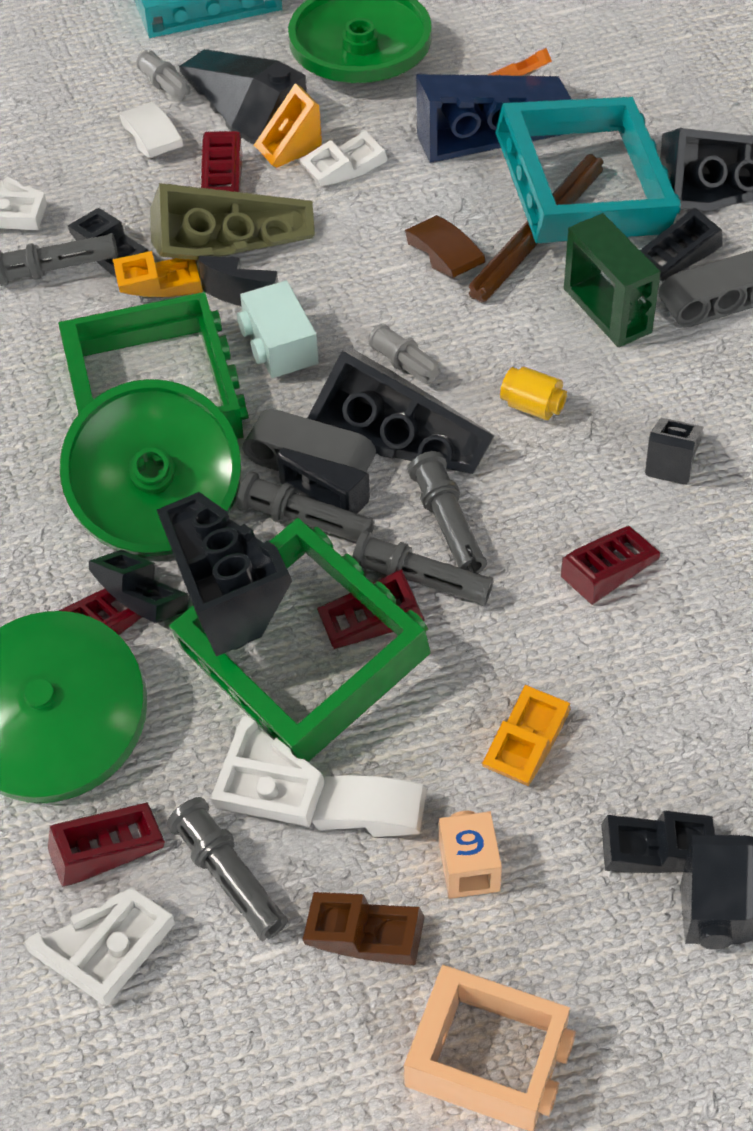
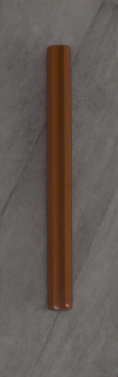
(523, 241)

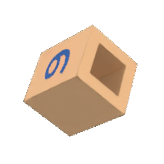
(469, 854)

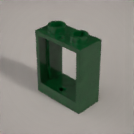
(617, 310)

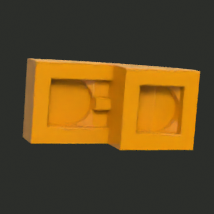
(145, 277)
(527, 735)

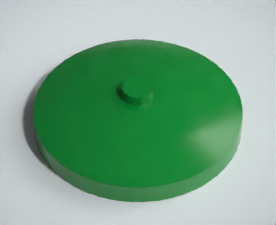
(359, 38)
(141, 452)
(66, 705)

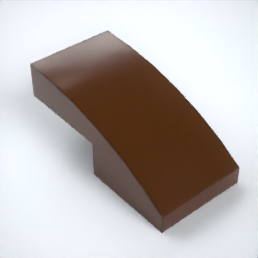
(447, 246)
(363, 931)

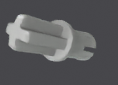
(162, 75)
(404, 353)

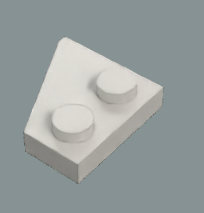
(20, 206)
(266, 778)
(104, 943)

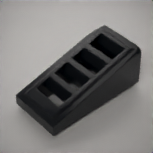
(691, 224)
(324, 480)

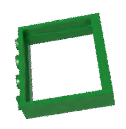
(150, 324)
(351, 698)

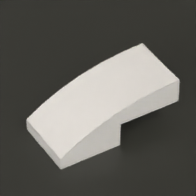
(151, 129)
(338, 164)
(371, 802)

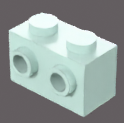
(278, 329)

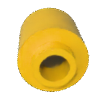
(533, 392)

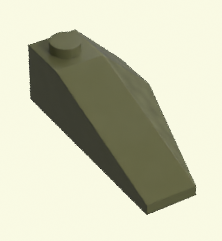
(223, 223)

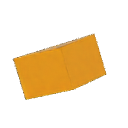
(292, 130)

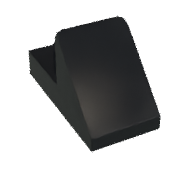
(672, 450)

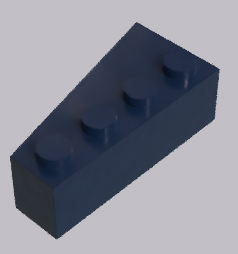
(462, 111)

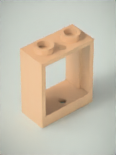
(472, 1092)

